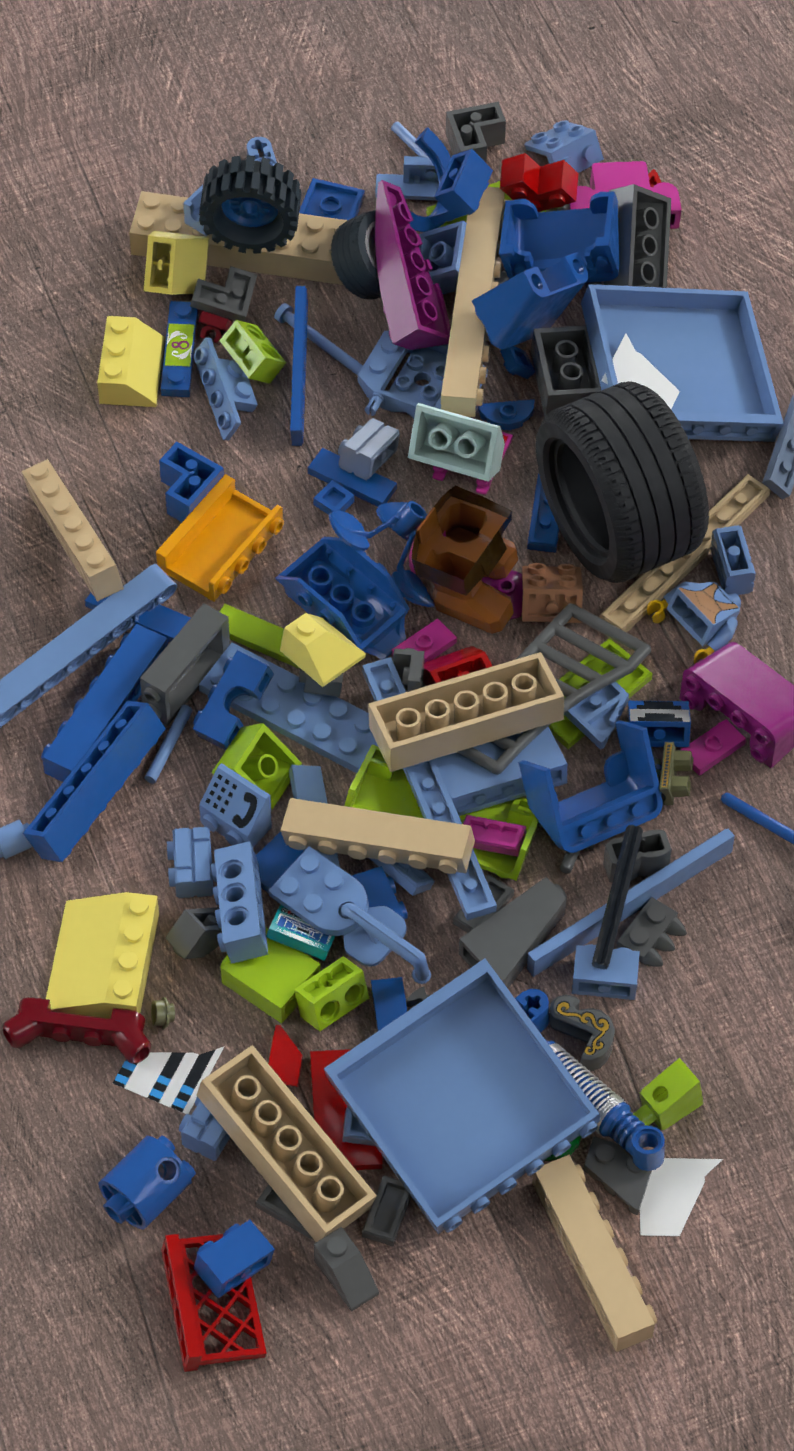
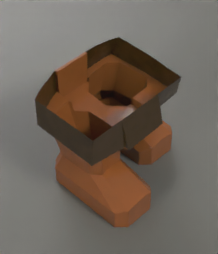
(465, 556)

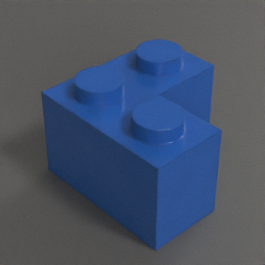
(189, 479)

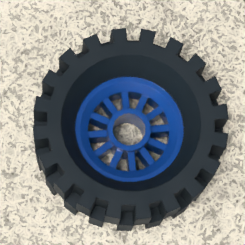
(250, 204)

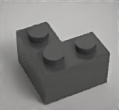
(475, 128)

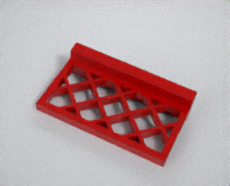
(186, 1311)

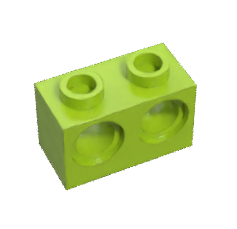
(252, 351)
(331, 993)

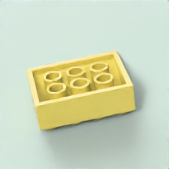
(103, 954)

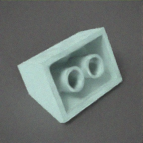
(456, 442)

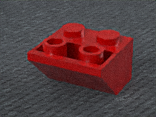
(455, 665)

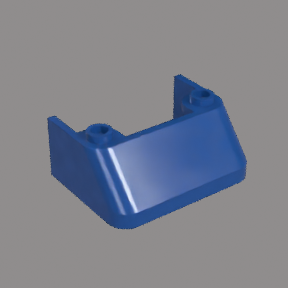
(603, 811)

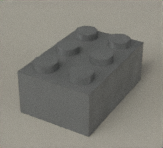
(563, 365)

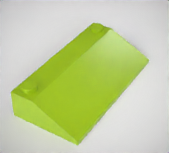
(390, 792)

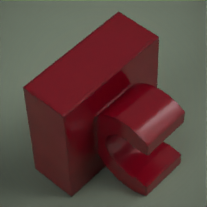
(213, 323)

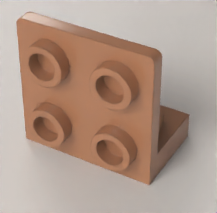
(549, 591)

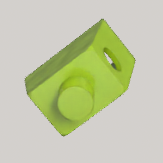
(670, 1096)

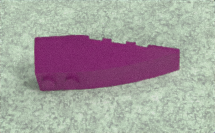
(409, 297)

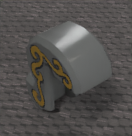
(586, 1025)

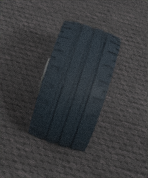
(355, 256)

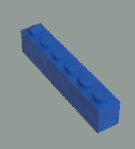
(103, 701)
(94, 781)

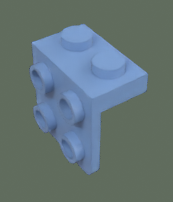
(569, 143)

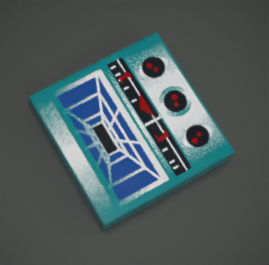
(298, 934)

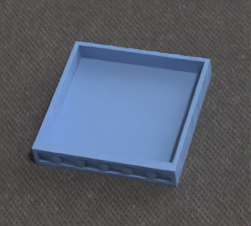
(701, 344)
(462, 1096)

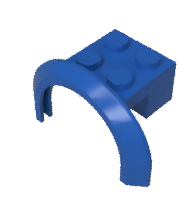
(460, 182)

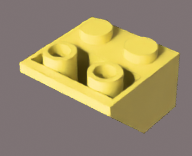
(175, 262)

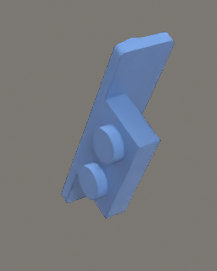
(418, 180)
(225, 387)

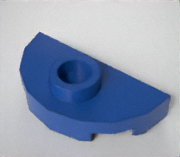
(507, 414)

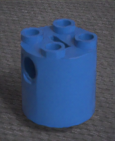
(145, 1182)

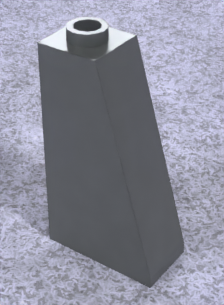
(515, 930)

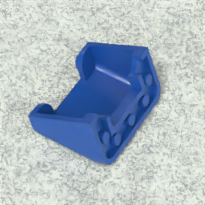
(545, 237)

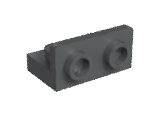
(410, 667)

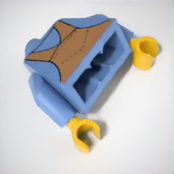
(703, 611)

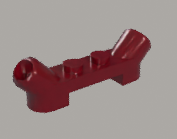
(37, 1020)

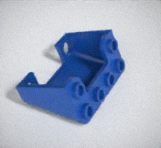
(529, 303)

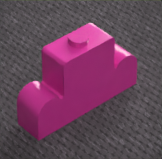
(620, 174)

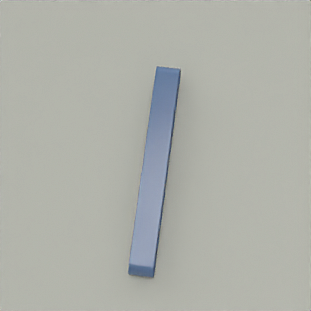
(82, 641)

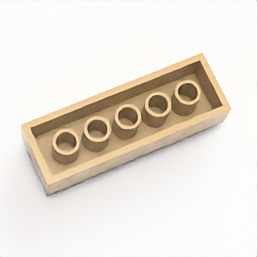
(466, 711)
(285, 1144)

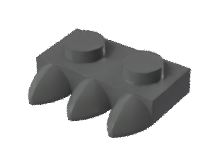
(650, 931)

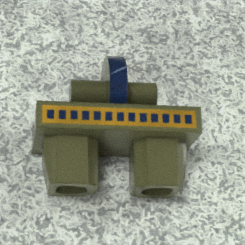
(670, 783)

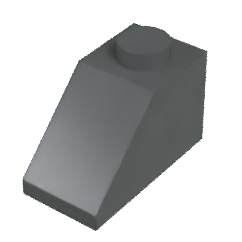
(195, 933)
(345, 1268)

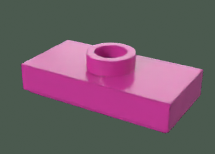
(432, 639)
(715, 746)
(496, 835)

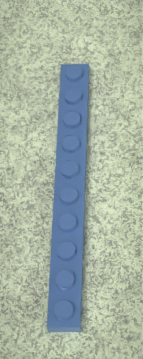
(434, 798)

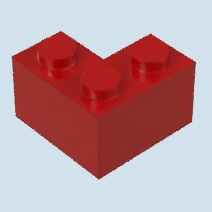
(542, 185)

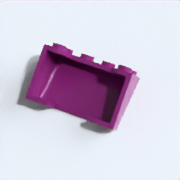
(747, 694)

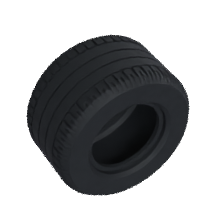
(622, 481)

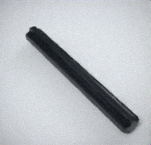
(617, 897)

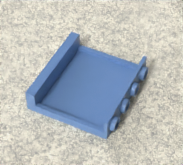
(477, 788)

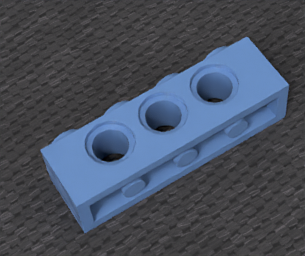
(239, 902)

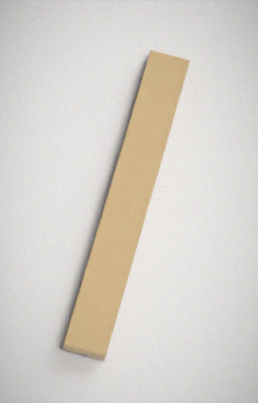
(654, 584)

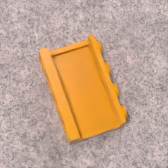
(218, 540)

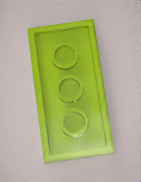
(565, 730)

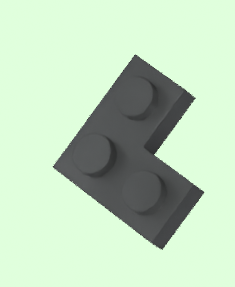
(227, 301)

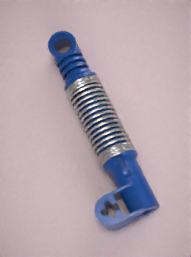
(615, 1113)

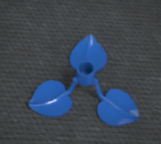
(404, 520)

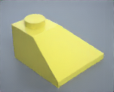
(319, 648)

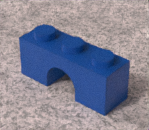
(241, 677)

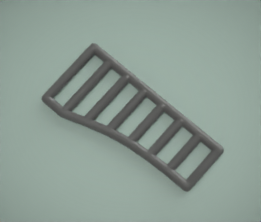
(573, 696)

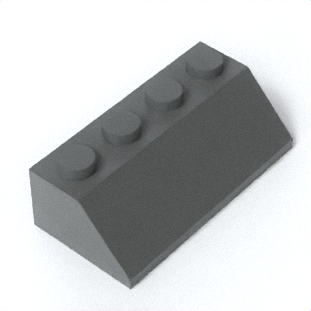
(642, 237)

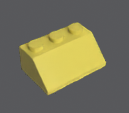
(130, 363)

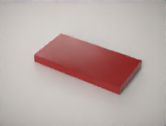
(330, 1113)

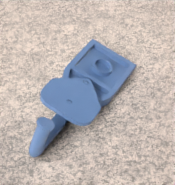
(322, 891)

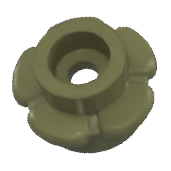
(162, 1012)

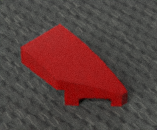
(285, 1058)

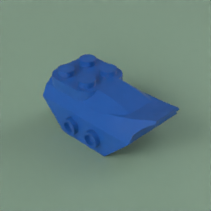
(349, 594)

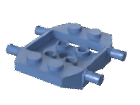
(404, 393)

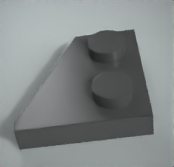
(617, 1172)

